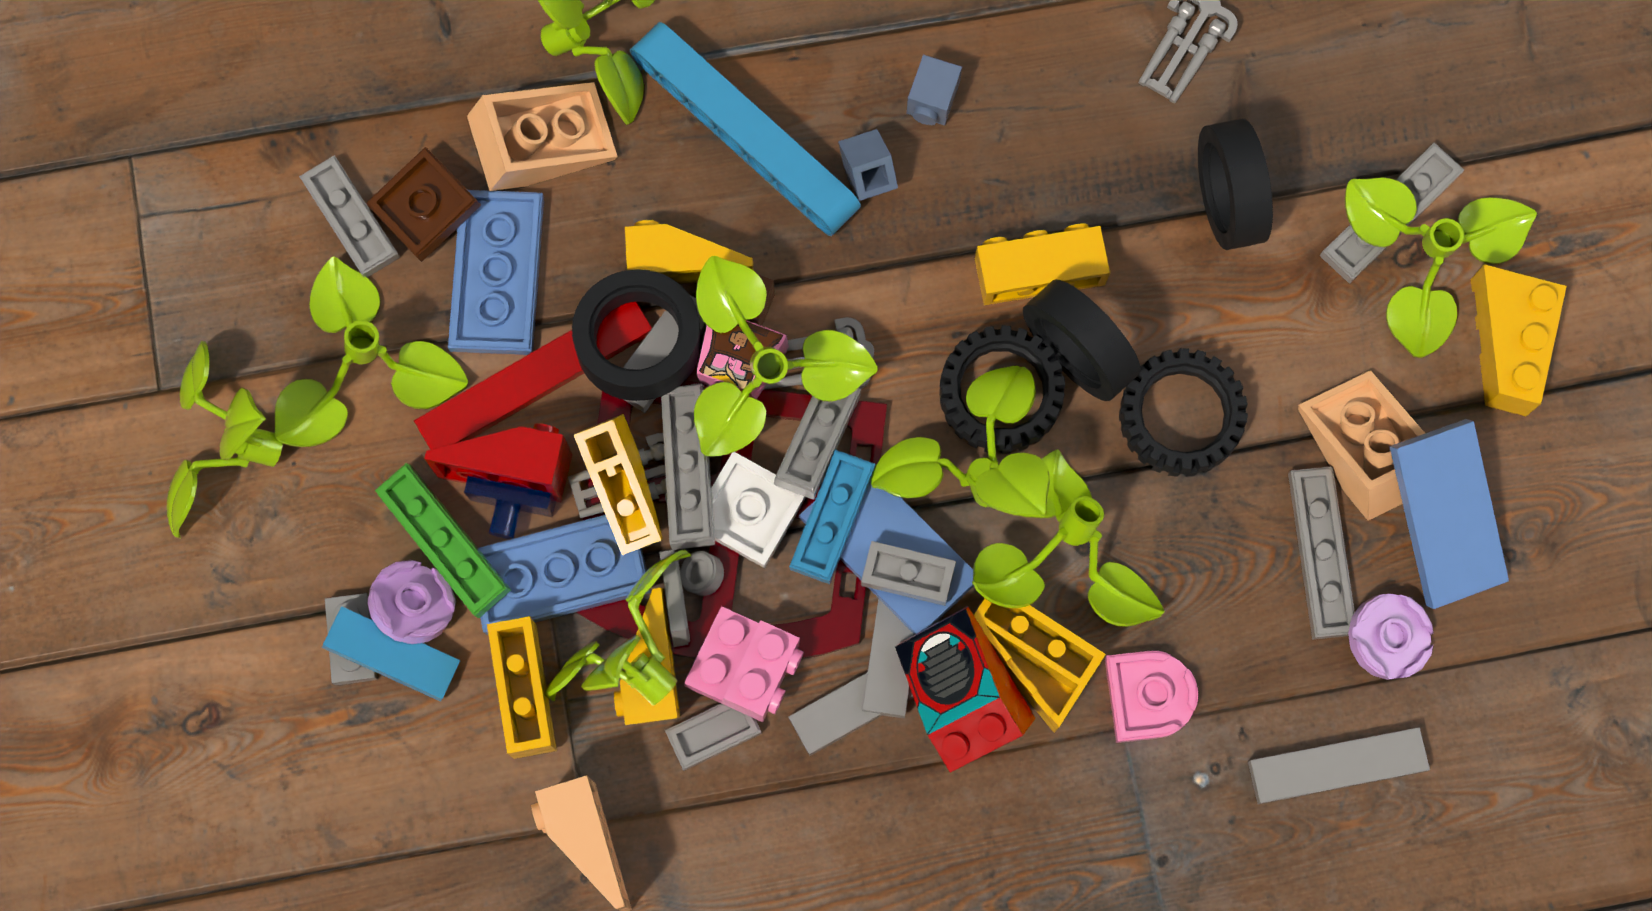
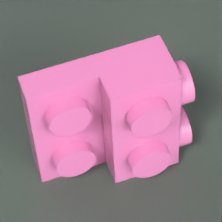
(744, 664)

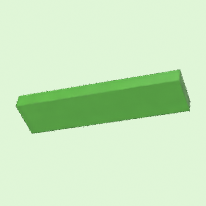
(443, 540)

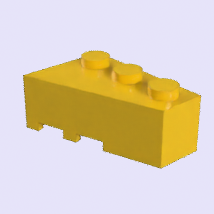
(1517, 336)
(1041, 657)

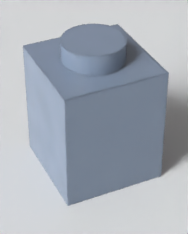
(933, 91)
(868, 164)

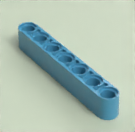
(745, 129)

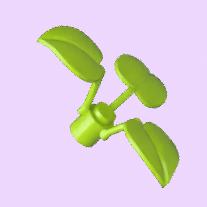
(615, 72)
(1491, 226)
(346, 299)
(726, 416)
(239, 437)
(1013, 486)
(1009, 580)
(644, 672)

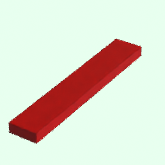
(527, 380)

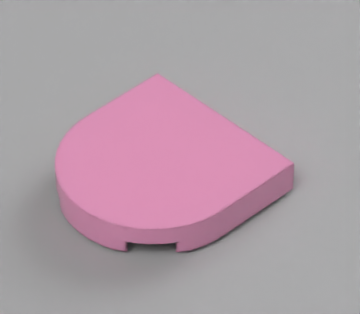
(1149, 695)

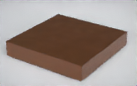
(423, 204)

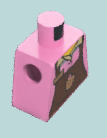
(728, 355)

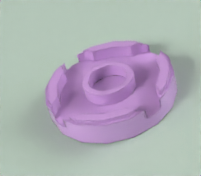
(411, 602)
(1391, 636)

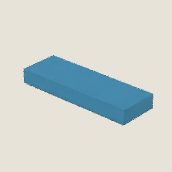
(832, 517)
(408, 664)

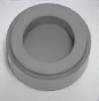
(702, 573)

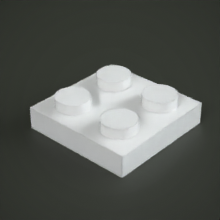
(751, 510)

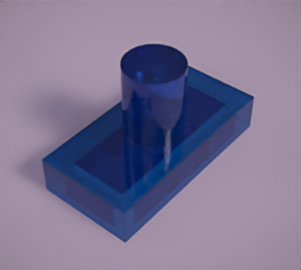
(508, 503)

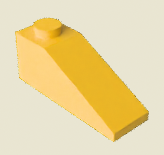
(673, 251)
(620, 483)
(628, 700)

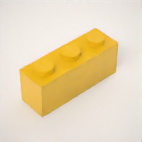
(1029, 264)
(521, 687)

